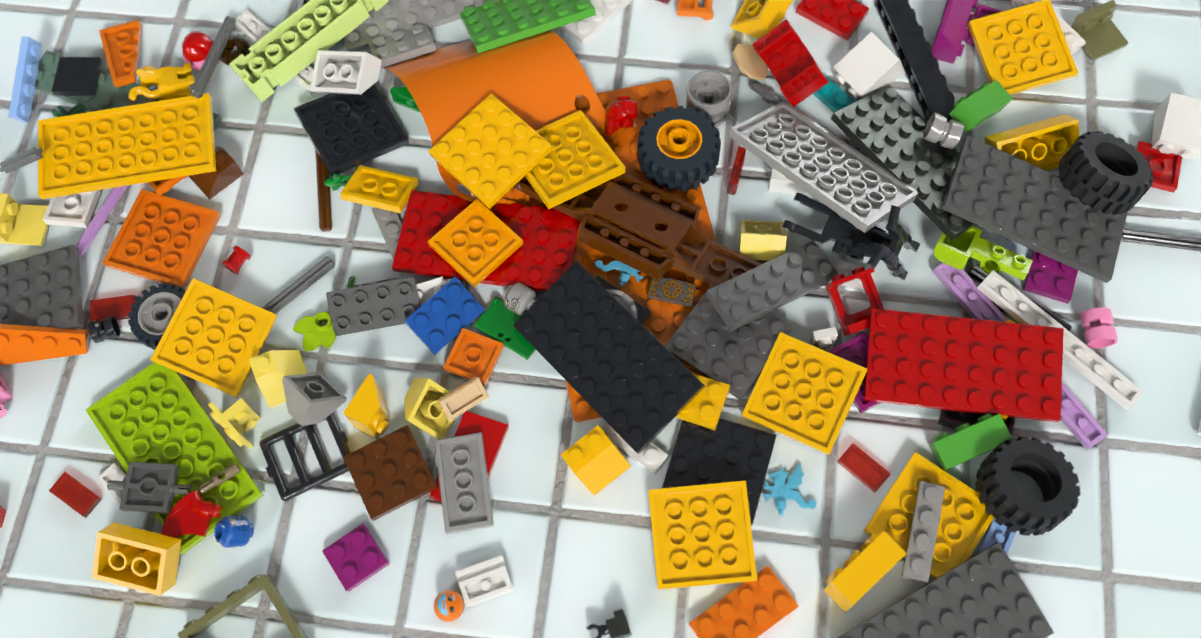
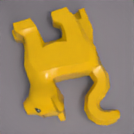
(171, 81)

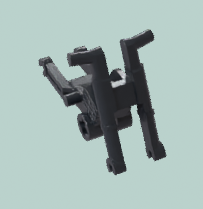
(873, 243)

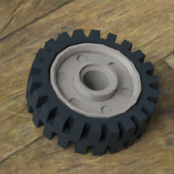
(147, 314)

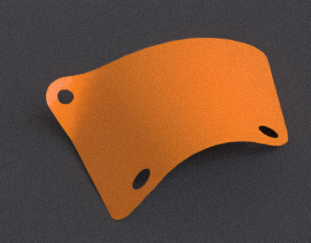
(529, 76)

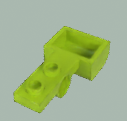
(992, 256)

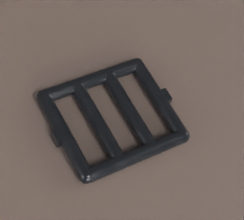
(306, 483)

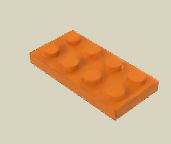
(747, 609)

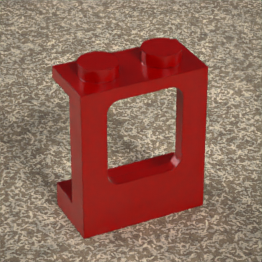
(860, 320)

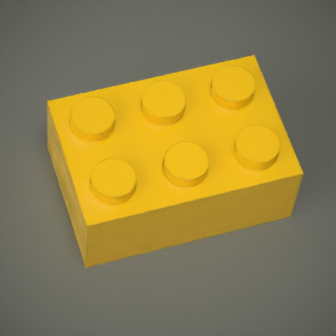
(136, 558)
(863, 570)

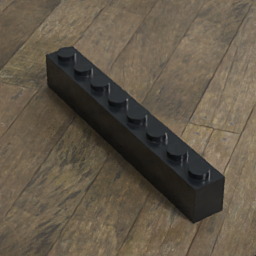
(916, 57)

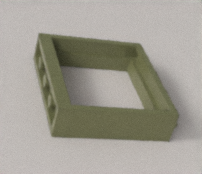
(237, 598)

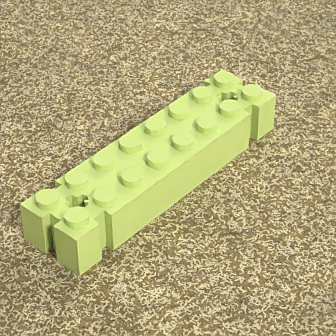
(297, 40)

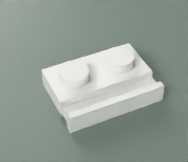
(484, 581)

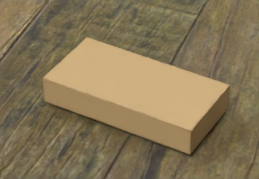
(463, 398)

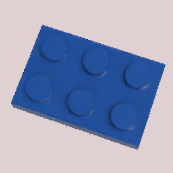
(444, 315)

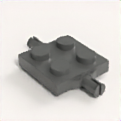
(149, 487)

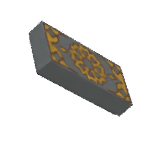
(672, 291)

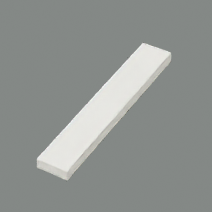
(256, 30)

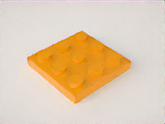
(475, 242)

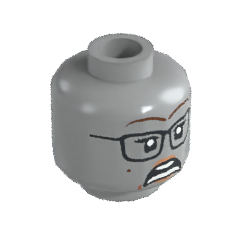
(519, 298)

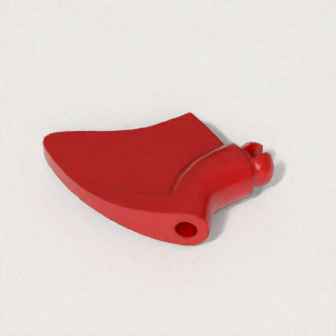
(190, 516)

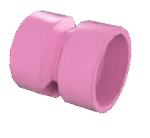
(1098, 328)

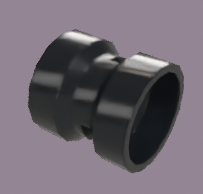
(104, 329)

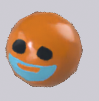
(449, 605)

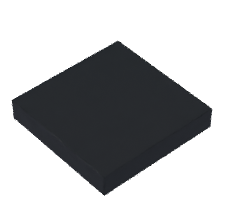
(77, 76)

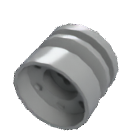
(710, 94)

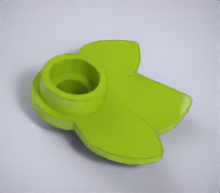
(314, 333)

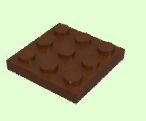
(390, 473)

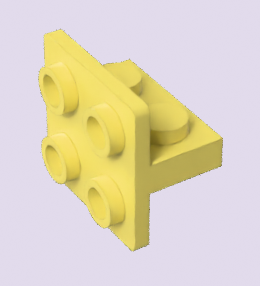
(236, 420)

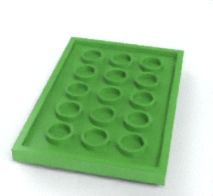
(512, 20)

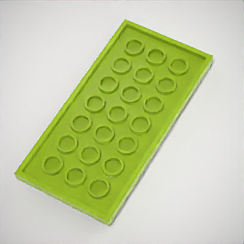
(163, 423)

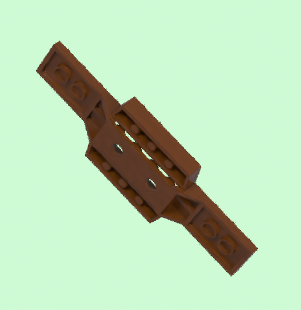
(647, 206)

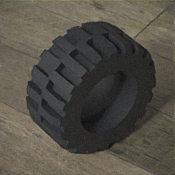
(1105, 172)
(1044, 466)

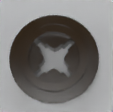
(242, 48)

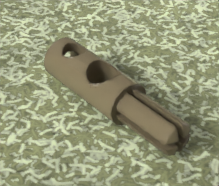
(229, 472)

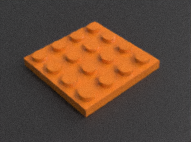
(162, 239)

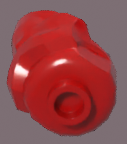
(621, 114)

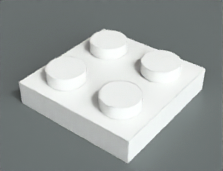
(72, 209)

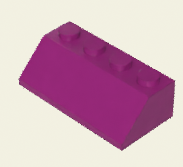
(953, 30)

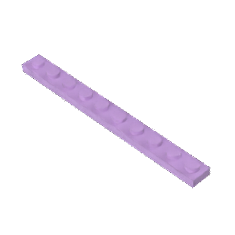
(980, 307)

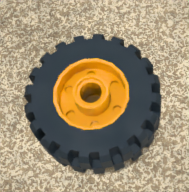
(678, 148)

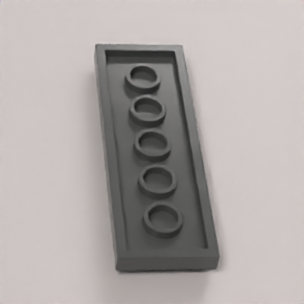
(771, 285)

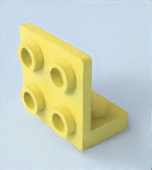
(21, 222)

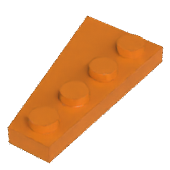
(122, 51)
(37, 343)

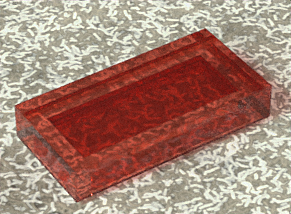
(736, 171)
(115, 306)
(863, 467)
(75, 494)

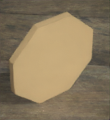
(750, 62)

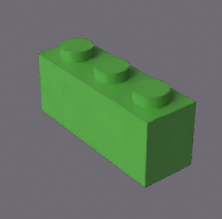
(980, 105)
(969, 441)

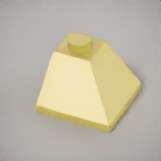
(270, 369)
(423, 408)

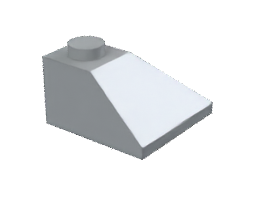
(311, 397)

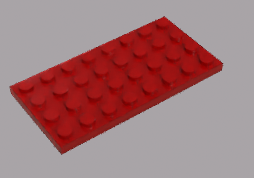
(542, 259)
(964, 365)

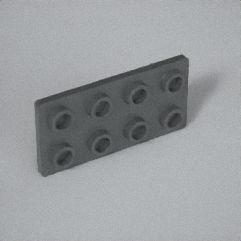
(373, 305)

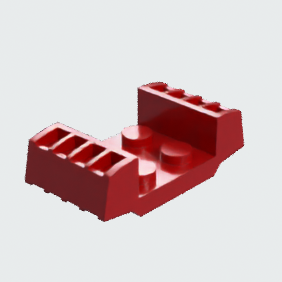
(790, 63)

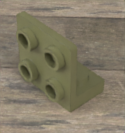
(1099, 31)

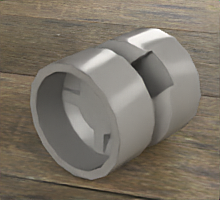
(945, 132)

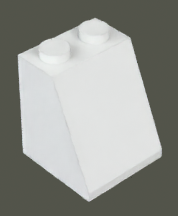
(868, 67)
(1178, 126)

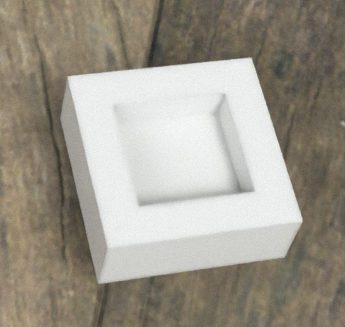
(824, 338)

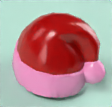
(196, 48)

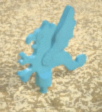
(626, 271)
(786, 492)

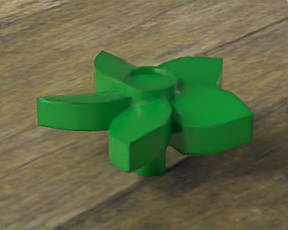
(336, 182)

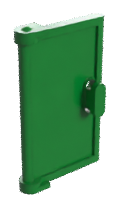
(500, 320)

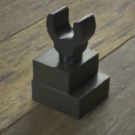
(615, 627)

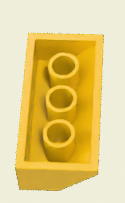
(759, 16)
(1038, 142)

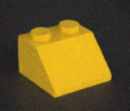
(368, 409)
(596, 460)

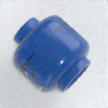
(233, 531)

